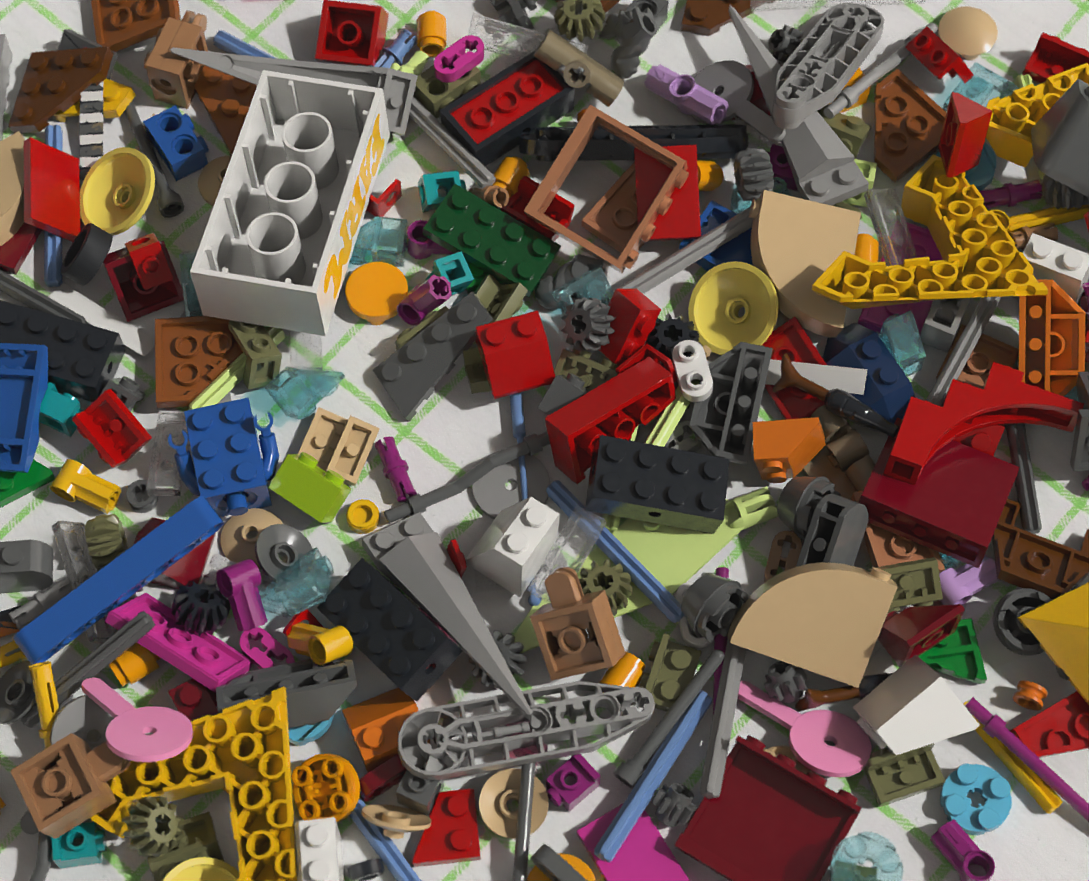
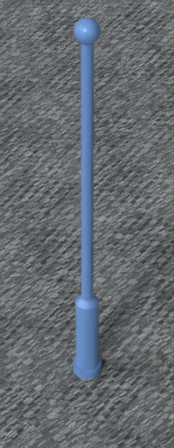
(519, 433)

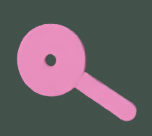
(127, 730)
(811, 730)

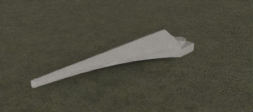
(396, 84)
(816, 155)
(421, 567)

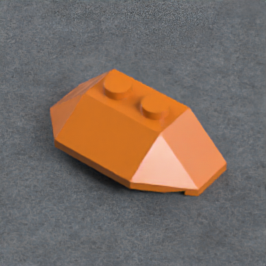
(1051, 339)

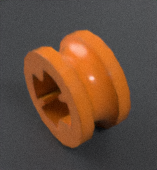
(1030, 695)

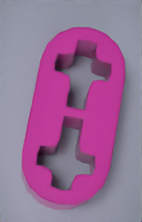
(459, 58)
(269, 643)

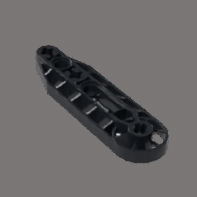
(711, 140)

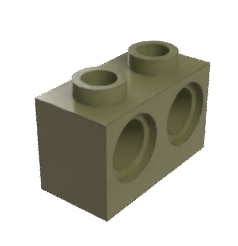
(428, 84)

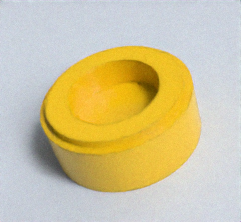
(362, 516)

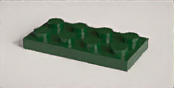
(491, 239)

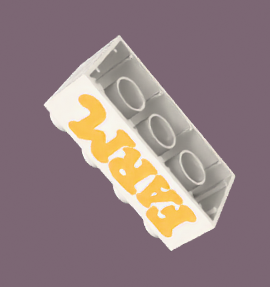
(291, 203)

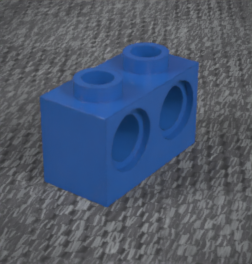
(172, 144)

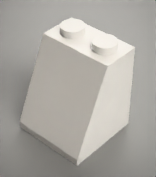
(1058, 262)
(516, 544)
(913, 709)
(319, 850)

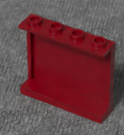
(950, 505)
(768, 820)

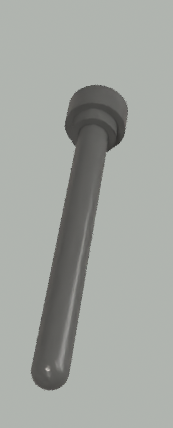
(168, 201)
(631, 770)
(524, 822)

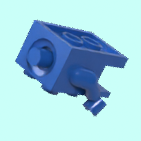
(227, 457)

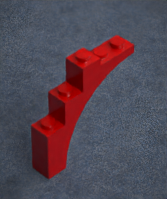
(968, 408)

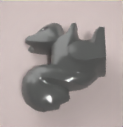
(633, 34)
(571, 270)

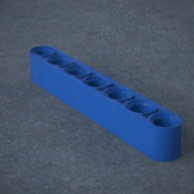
(118, 581)

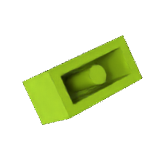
(310, 487)

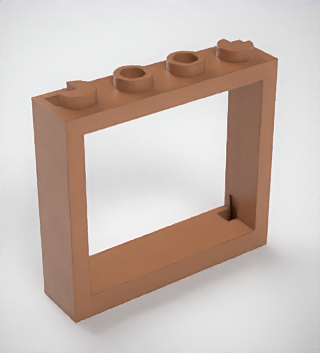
(564, 163)

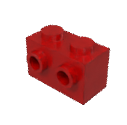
(633, 322)

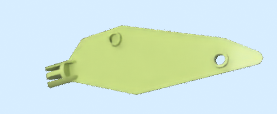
(670, 551)

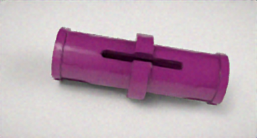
(1012, 194)
(395, 469)

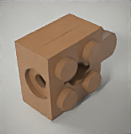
(172, 75)
(563, 623)
(67, 769)

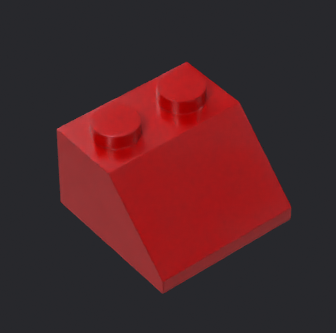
(351, 33)
(515, 354)

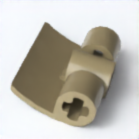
(557, 51)
(843, 458)

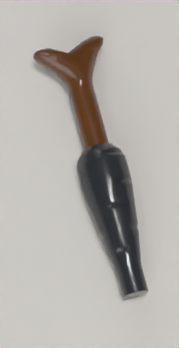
(835, 400)
(815, 698)

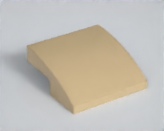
(339, 443)

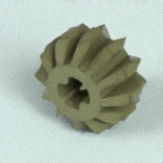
(579, 18)
(105, 539)
(612, 578)
(152, 826)

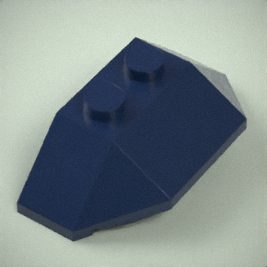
(886, 384)

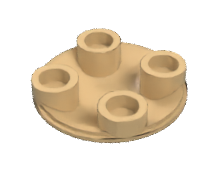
(968, 31)

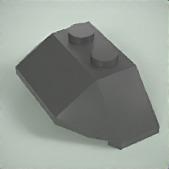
(726, 417)
(311, 689)

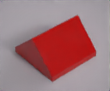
(963, 134)

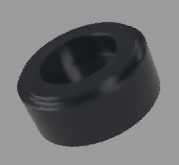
(366, 870)

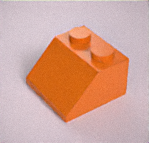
(786, 446)
(377, 725)

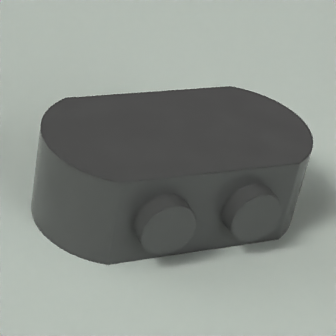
(834, 532)
(25, 566)

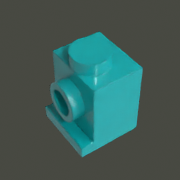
(429, 185)
(455, 270)
(58, 410)
(88, 853)

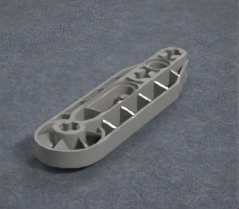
(824, 62)
(545, 726)

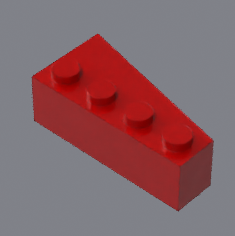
(610, 411)

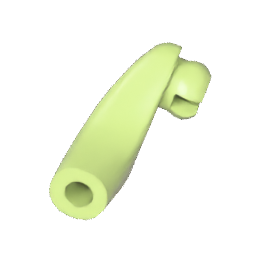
(414, 65)

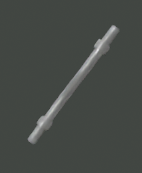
(849, 95)

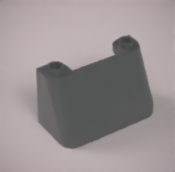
(1062, 139)

